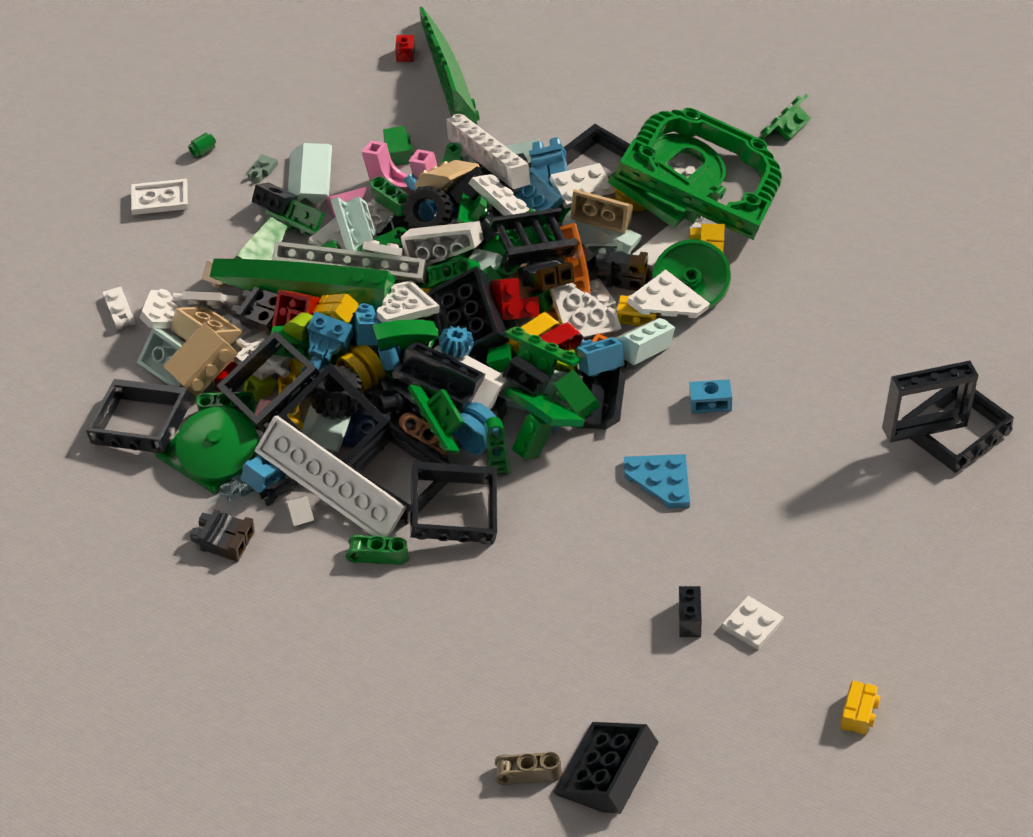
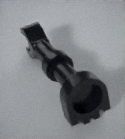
(272, 493)

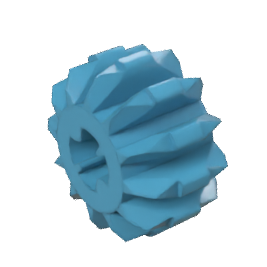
(456, 341)

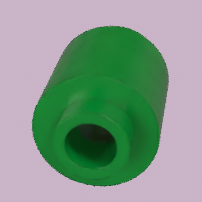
(202, 145)

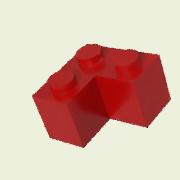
(509, 301)
(291, 304)

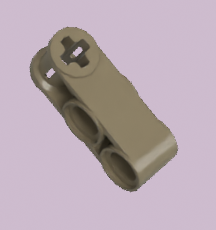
(537, 762)

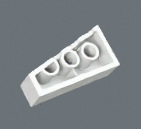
(442, 241)

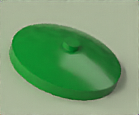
(699, 267)
(216, 444)

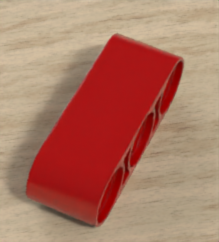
(565, 336)

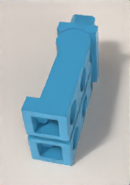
(548, 159)

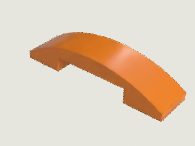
(578, 259)

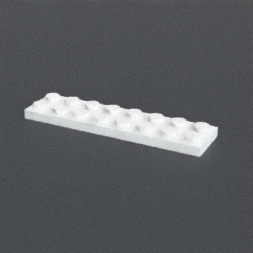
(330, 478)

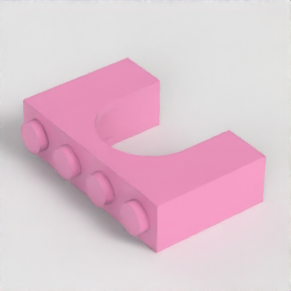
(380, 164)

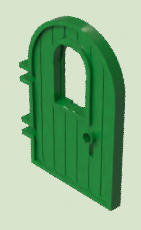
(705, 180)

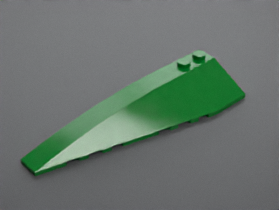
(448, 71)
(313, 279)

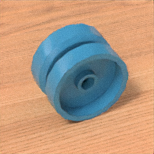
(472, 433)

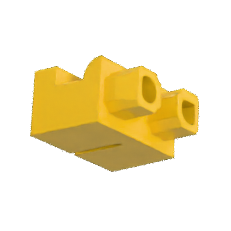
(710, 233)

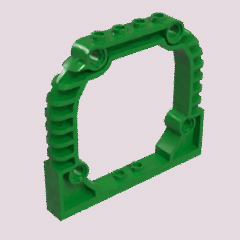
(740, 216)

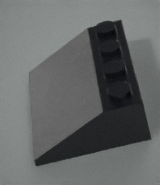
(471, 305)
(607, 765)

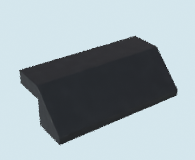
(437, 371)
(609, 391)

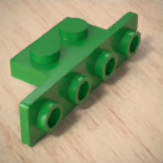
(791, 122)
(471, 210)
(300, 216)
(541, 353)
(440, 414)

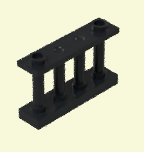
(532, 252)

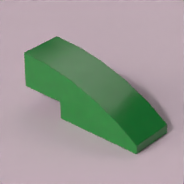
(404, 333)

